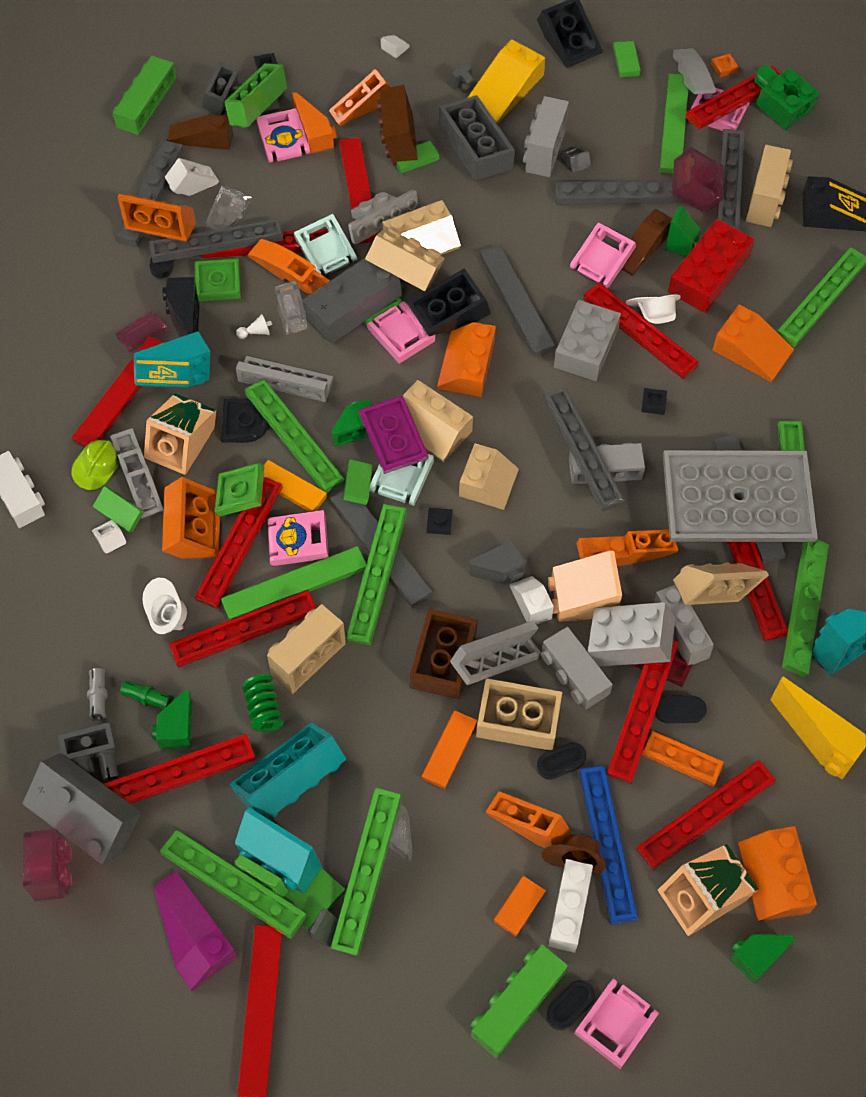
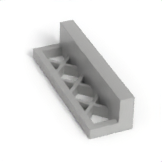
(285, 378)
(492, 648)

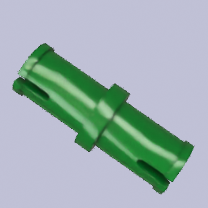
(145, 694)

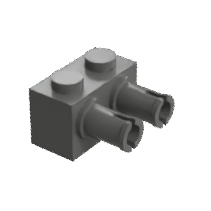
(221, 86)
(90, 742)

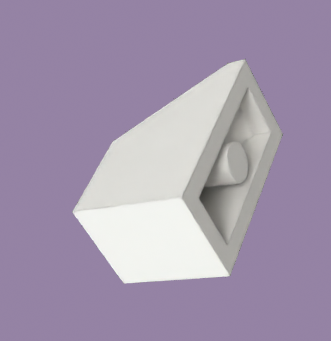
(190, 177)
(532, 600)

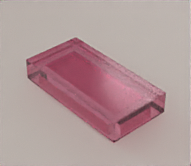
(138, 331)

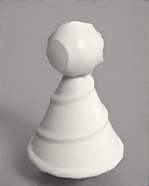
(259, 327)

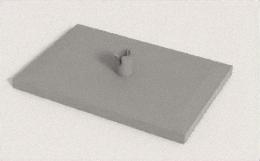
(739, 496)

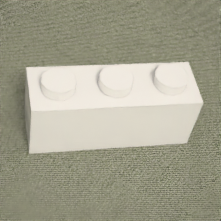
(17, 491)
(570, 906)

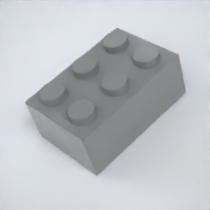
(545, 136)
(587, 340)
(632, 634)

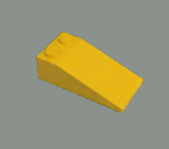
(509, 79)
(824, 732)

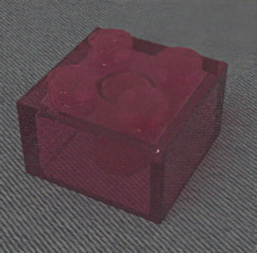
(698, 179)
(46, 865)

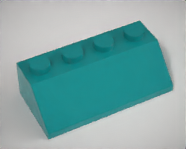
(288, 771)

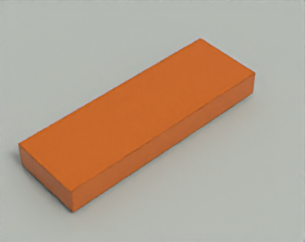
(449, 750)
(682, 758)

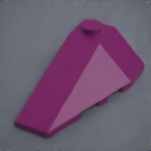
(193, 936)

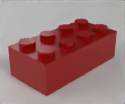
(711, 265)

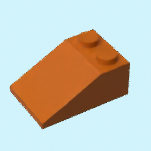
(752, 344)

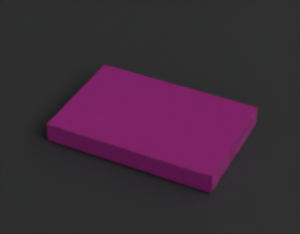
(393, 434)

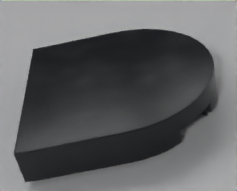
(242, 422)

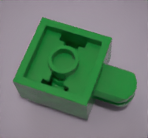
(784, 96)

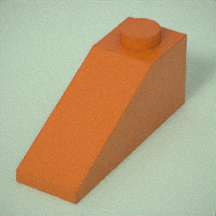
(360, 99)
(315, 125)
(529, 820)

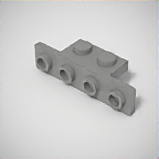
(382, 207)

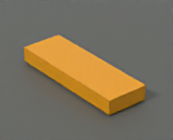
(295, 488)

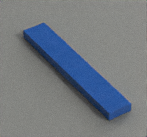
(605, 830)

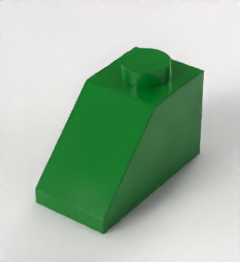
(682, 233)
(350, 426)
(175, 723)
(758, 953)

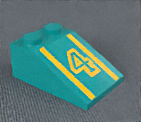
(173, 363)

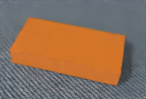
(519, 906)

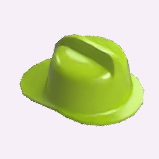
(95, 465)

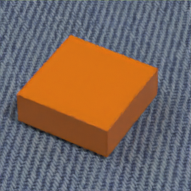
(724, 65)

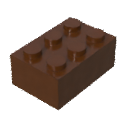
(397, 124)
(438, 643)

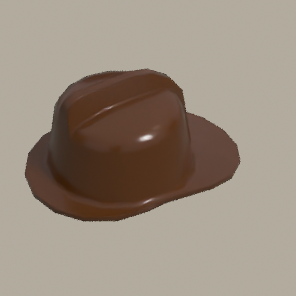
(576, 848)

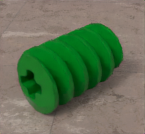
(261, 703)

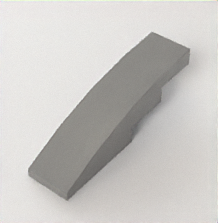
(694, 70)
(136, 472)

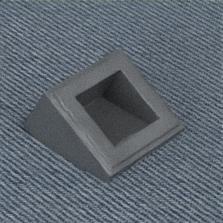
(576, 159)
(324, 928)

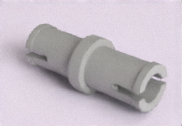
(97, 694)

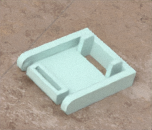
(327, 251)
(402, 482)

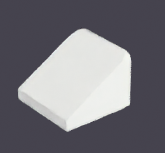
(393, 45)
(109, 536)

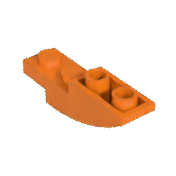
(287, 266)
(631, 548)

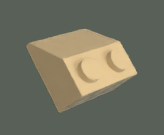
(488, 477)

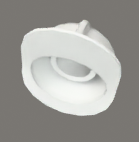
(656, 309)
(163, 606)

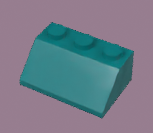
(841, 640)
(277, 851)

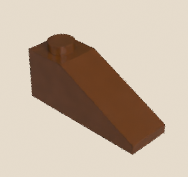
(204, 131)
(648, 239)

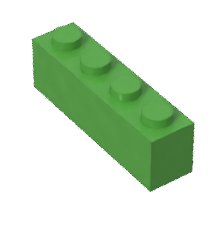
(144, 95)
(255, 95)
(518, 1001)

